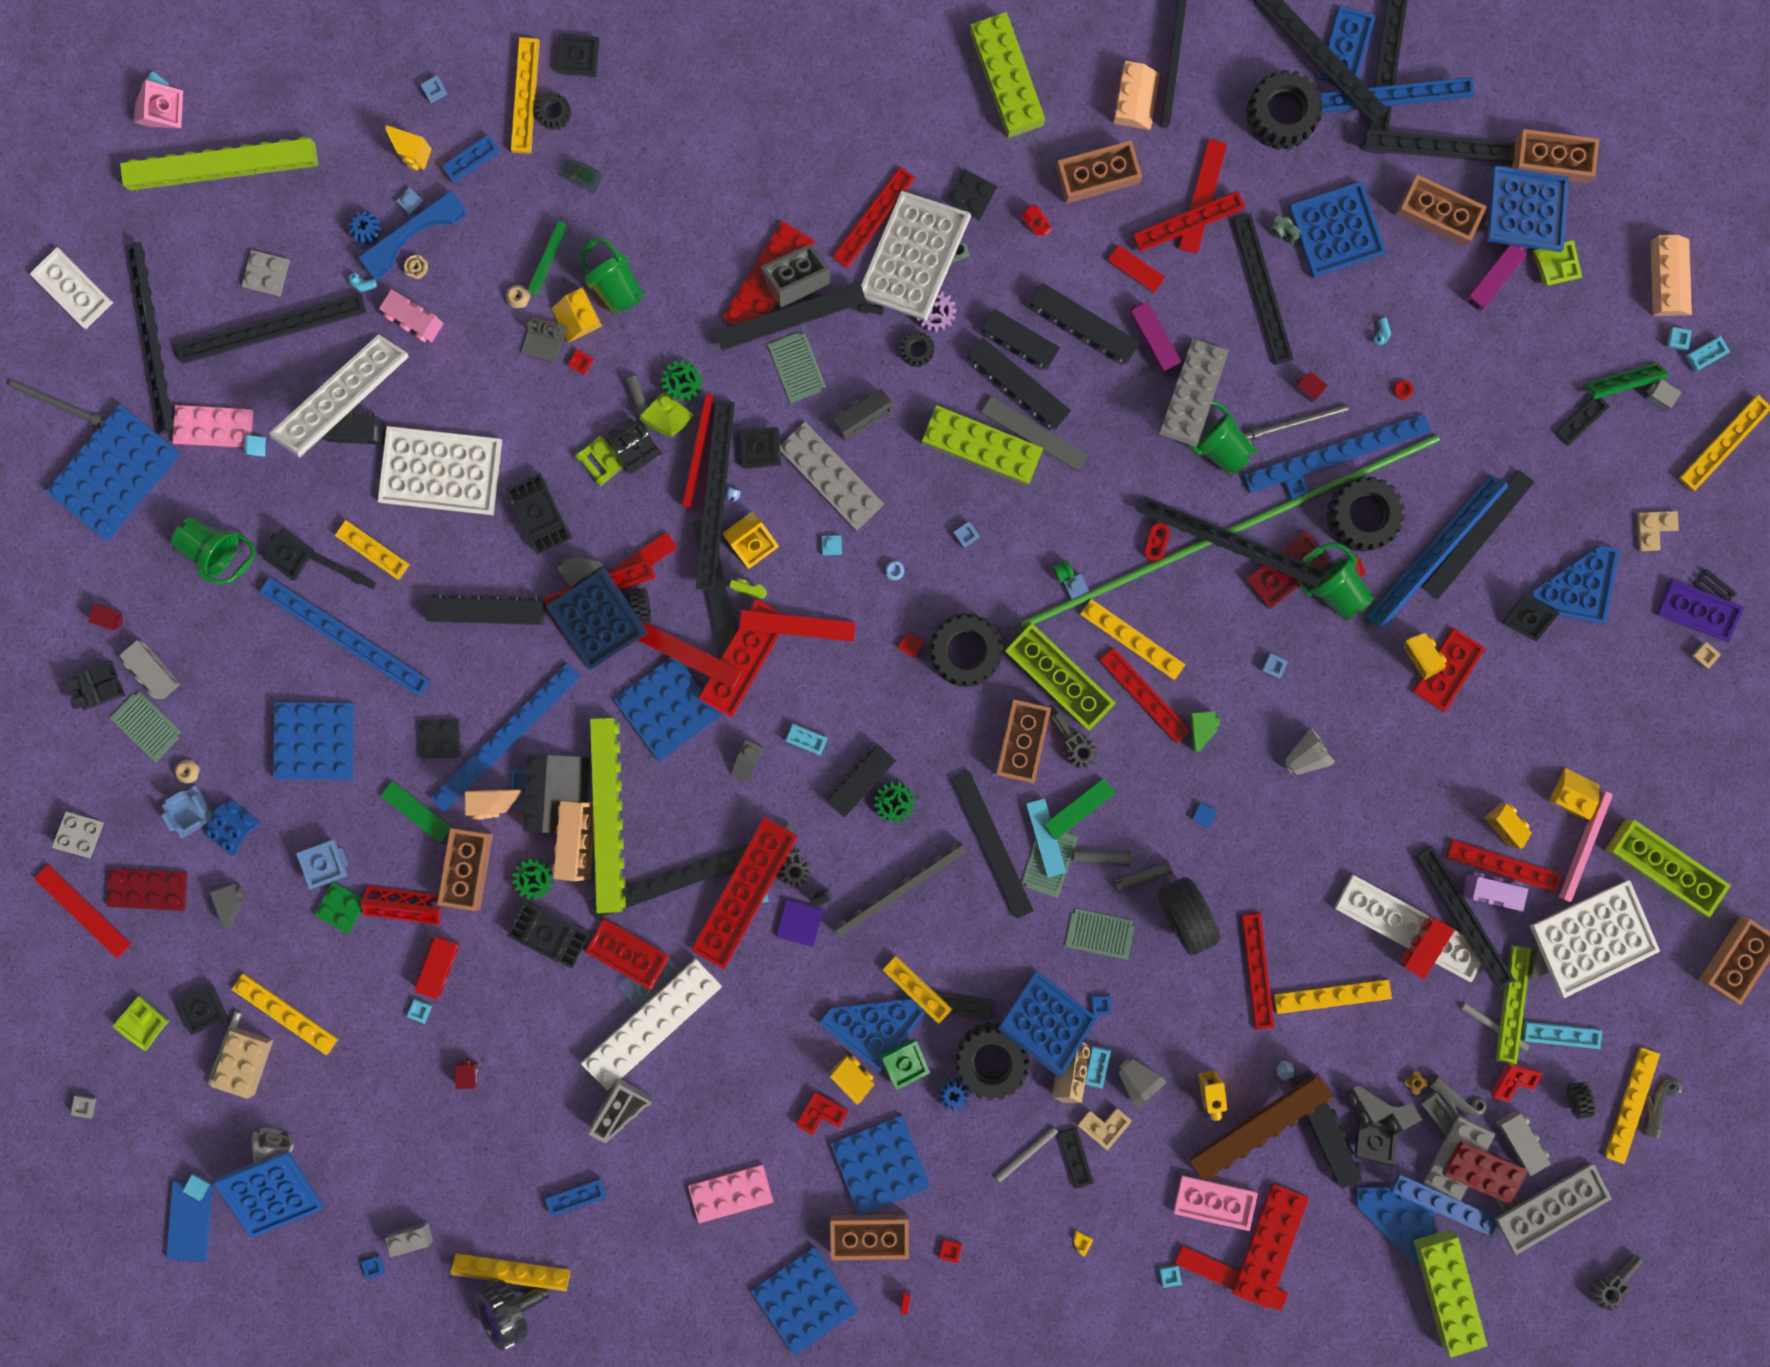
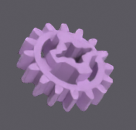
(941, 317)

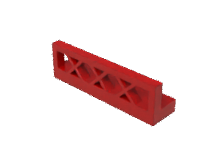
(401, 908)

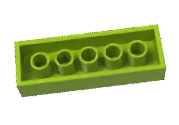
(1007, 75)
(982, 446)
(1060, 676)
(1667, 867)
(1450, 1293)

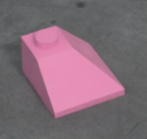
(158, 106)

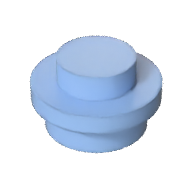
(894, 570)
(1285, 1070)

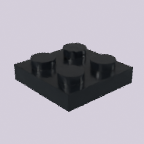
(578, 55)
(972, 194)
(760, 448)
(288, 554)
(1531, 617)
(440, 738)
(201, 1009)
(1375, 1143)

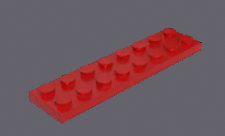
(744, 892)

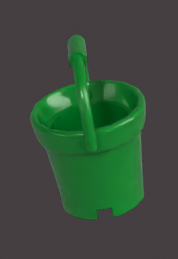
(612, 279)
(1225, 444)
(210, 549)
(1340, 584)

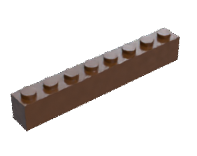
(1261, 1126)

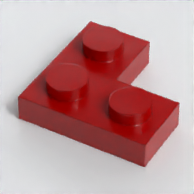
(1512, 1077)
(821, 1108)

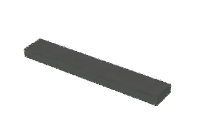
(1034, 433)

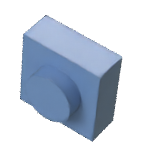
(434, 89)
(410, 201)
(966, 534)
(1076, 586)
(1274, 666)

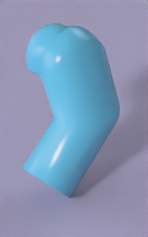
(360, 284)
(1384, 333)

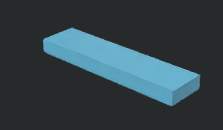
(1047, 845)
(1562, 1035)

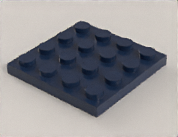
(597, 619)

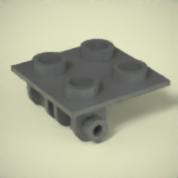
(543, 339)

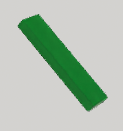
(547, 258)
(1626, 380)
(1079, 808)
(416, 811)

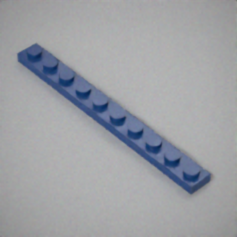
(1337, 453)
(1436, 551)
(345, 636)
(505, 737)

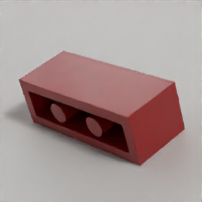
(1426, 947)
(436, 967)

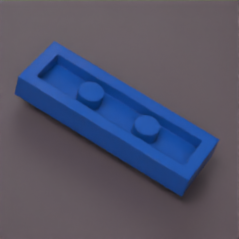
(471, 158)
(576, 1197)

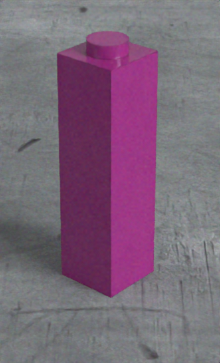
(1496, 277)
(1154, 337)

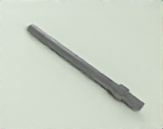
(95, 420)
(1257, 433)

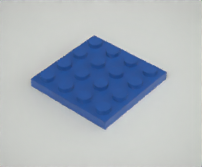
(1528, 209)
(1337, 229)
(666, 708)
(313, 741)
(1047, 1023)
(880, 1165)
(269, 1193)
(804, 1300)

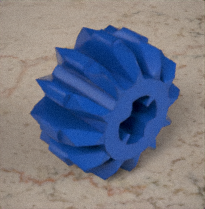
(371, 227)
(950, 1101)

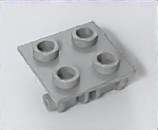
(77, 834)

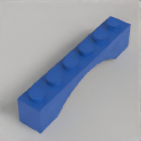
(381, 257)

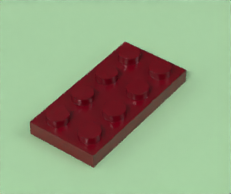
(1275, 585)
(147, 889)
(1485, 1171)

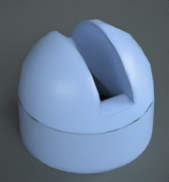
(732, 492)

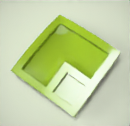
(1558, 266)
(666, 415)
(141, 1023)

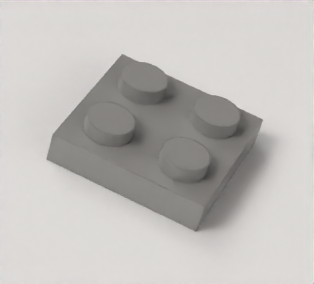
(265, 273)

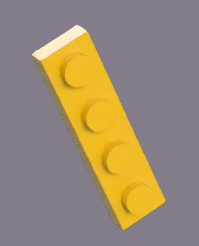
(372, 549)
(917, 989)

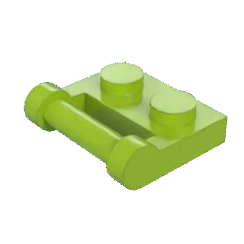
(605, 456)
(743, 587)

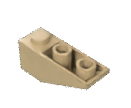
(1070, 1085)

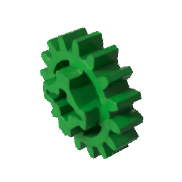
(674, 378)
(906, 805)
(540, 884)

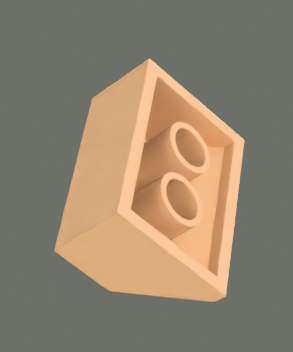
(1136, 96)
(490, 803)

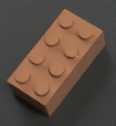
(1556, 154)
(1099, 171)
(1440, 210)
(1023, 741)
(465, 869)
(1738, 961)
(869, 1237)

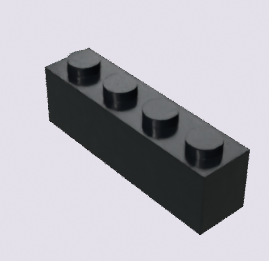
(1020, 339)
(862, 780)

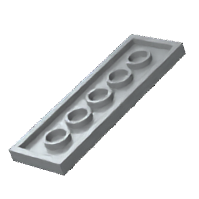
(1194, 392)
(831, 476)
(1553, 1208)

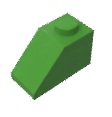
(1202, 728)

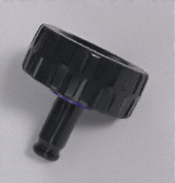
(503, 1312)

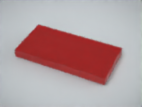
(1461, 658)
(627, 954)

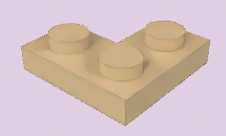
(1651, 525)
(1105, 1131)

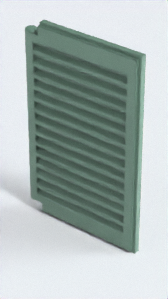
(796, 366)
(146, 726)
(1035, 873)
(1100, 933)

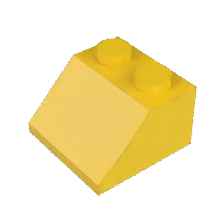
(410, 148)
(577, 314)
(750, 539)
(1424, 655)
(1576, 794)
(1509, 826)
(852, 1078)

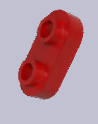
(1157, 542)

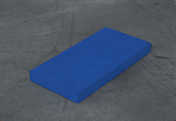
(1350, 38)
(188, 1224)

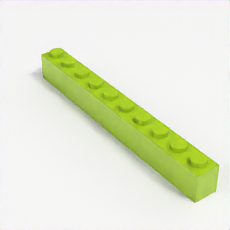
(219, 164)
(606, 815)

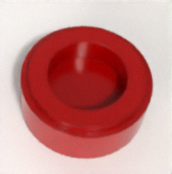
(1403, 389)

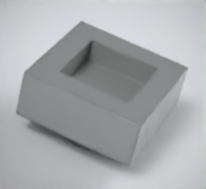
(83, 1106)

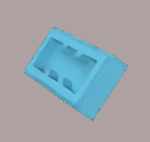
(1707, 353)
(806, 739)
(1097, 1066)

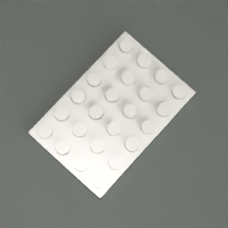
(914, 255)
(440, 470)
(1594, 938)

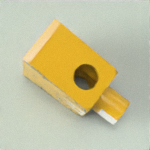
(1213, 1094)

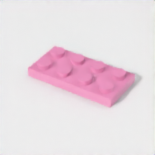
(211, 426)
(730, 1193)
(1215, 1202)

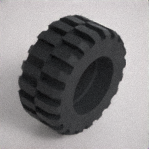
(1295, 87)
(1389, 506)
(984, 631)
(990, 1086)

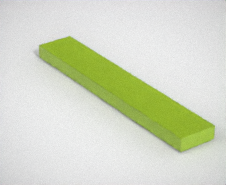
(1513, 1005)

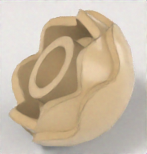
(411, 262)
(523, 298)
(192, 774)

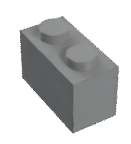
(409, 1239)

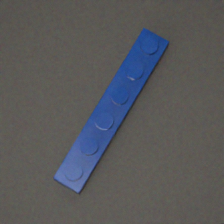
(1443, 1204)

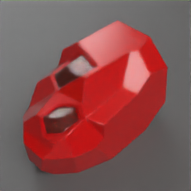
(1036, 221)

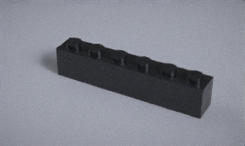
(1084, 324)
(1018, 384)
(485, 610)
(1331, 1141)

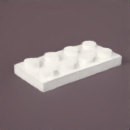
(71, 288)

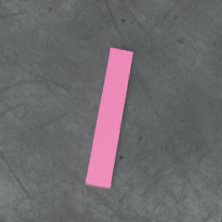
(1585, 847)

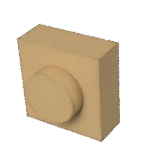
(1705, 655)

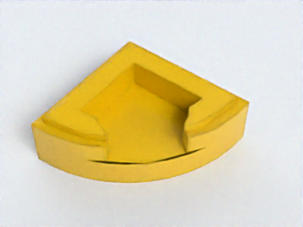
(1082, 1242)

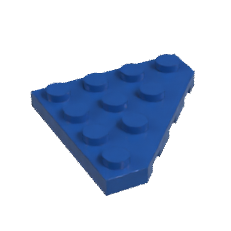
(1583, 587)
(873, 1027)
(1396, 1217)

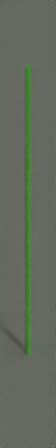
(1234, 529)

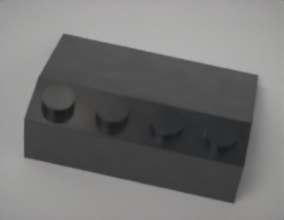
(549, 782)

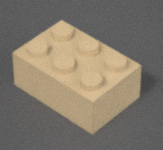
(242, 1063)

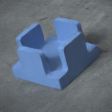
(186, 812)
(323, 864)

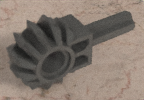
(1075, 742)
(794, 860)
(1616, 1284)

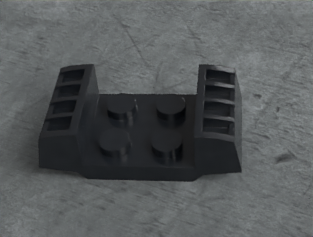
(538, 513)
(548, 934)

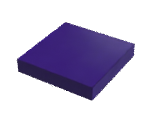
(799, 923)

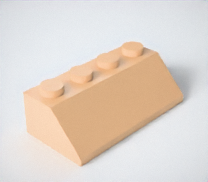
(1671, 275)
(574, 841)

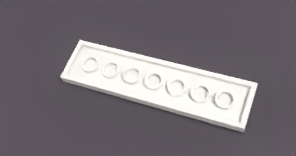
(338, 395)
(1401, 923)
(651, 1024)

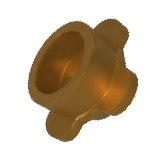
(1415, 1077)

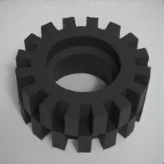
(547, 101)
(913, 338)
(641, 604)
(1580, 1100)

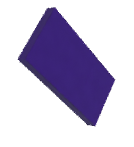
(1699, 610)

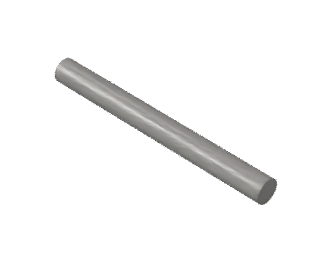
(1488, 1022)
(233, 1024)
(1026, 1154)

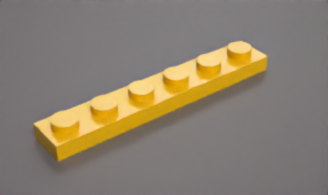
(525, 95)
(1724, 443)
(1132, 639)
(1332, 996)
(285, 1014)
(1632, 1105)
(510, 1272)

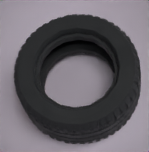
(1189, 916)

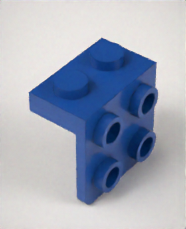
(230, 826)

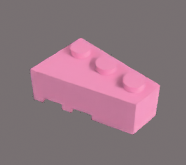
(411, 316)

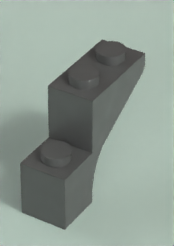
(1373, 1109)

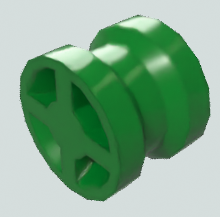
(1063, 571)

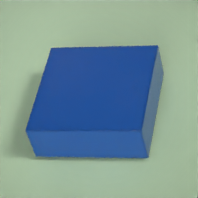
(1296, 487)
(1204, 815)
(1101, 1005)
(373, 1267)

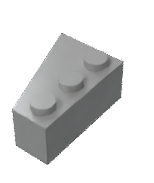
(617, 1110)

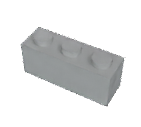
(149, 670)
(1524, 1142)

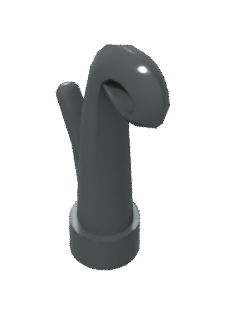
(1454, 1099)
(1656, 1108)

